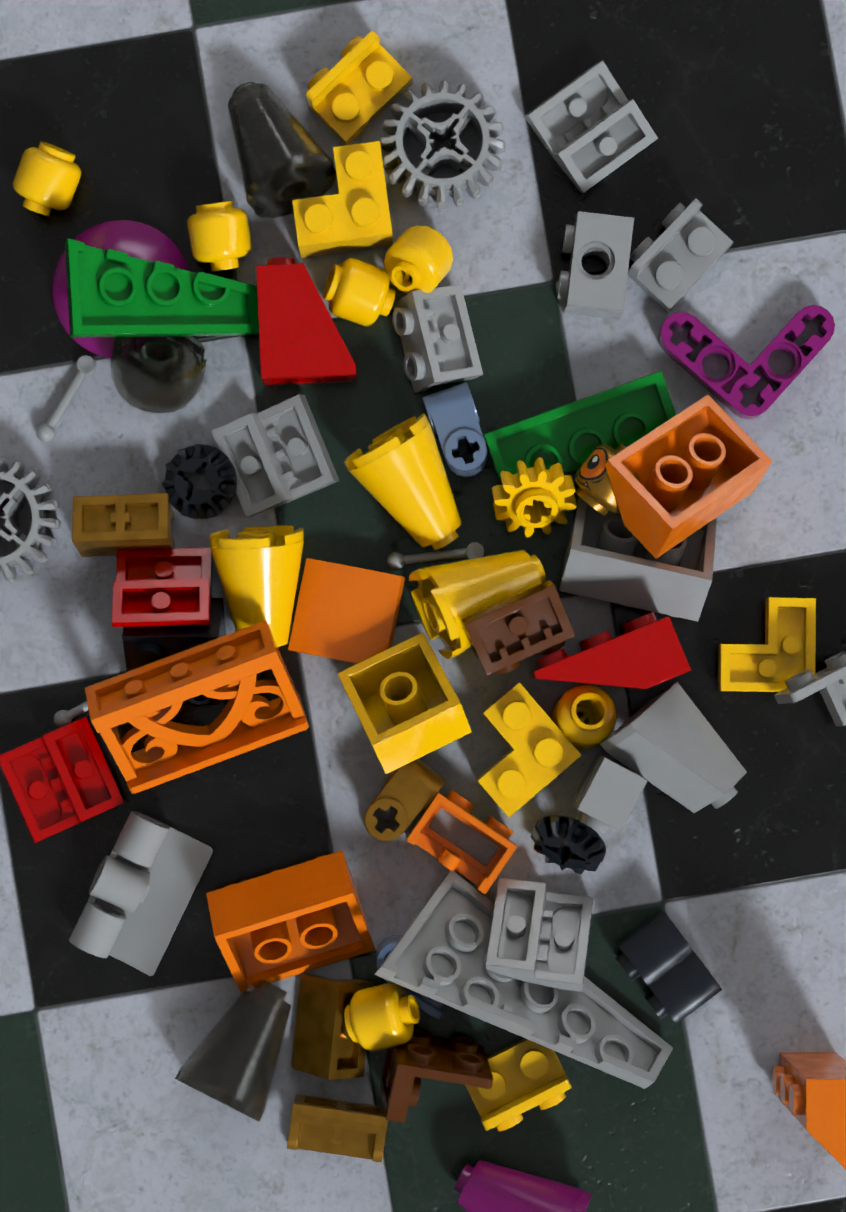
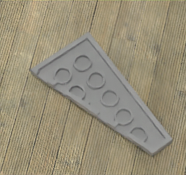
(446, 960)

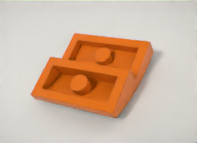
(345, 611)

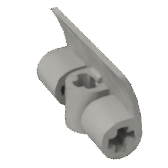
(141, 893)

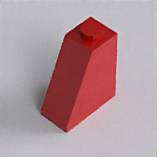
(296, 329)

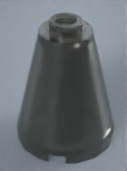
(275, 152)
(241, 1051)

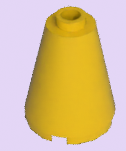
(410, 481)
(260, 575)
(466, 587)

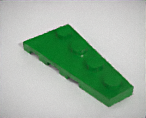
(145, 298)
(576, 429)

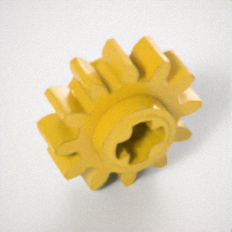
(534, 497)

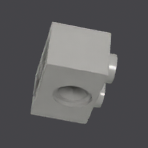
(611, 241)
(607, 795)

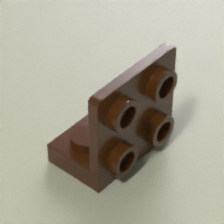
(518, 629)
(433, 1058)

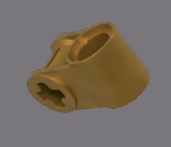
(408, 793)

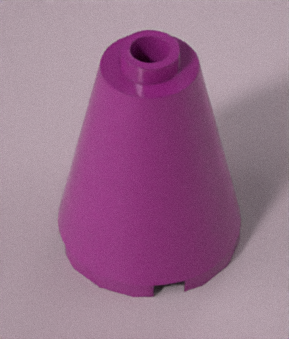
(504, 1189)

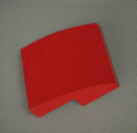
(162, 587)
(60, 780)

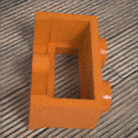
(453, 856)

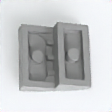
(591, 127)
(276, 455)
(539, 935)

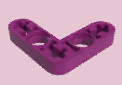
(740, 372)

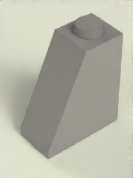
(677, 751)

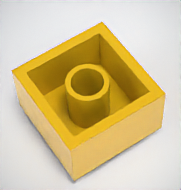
(405, 702)

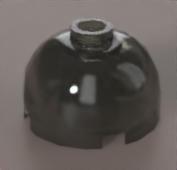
(158, 371)

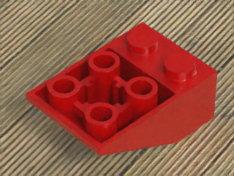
(635, 660)

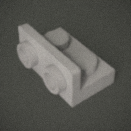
(679, 255)
(436, 337)

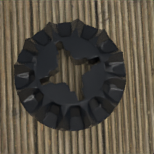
(219, 474)
(585, 845)

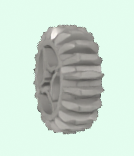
(463, 112)
(11, 504)

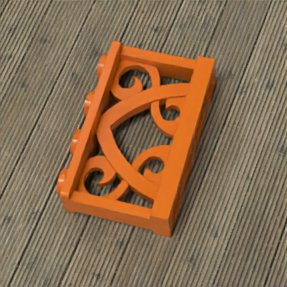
(214, 669)

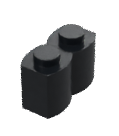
(668, 967)

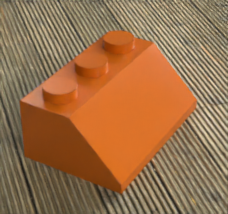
(687, 473)
(290, 921)
(815, 1094)

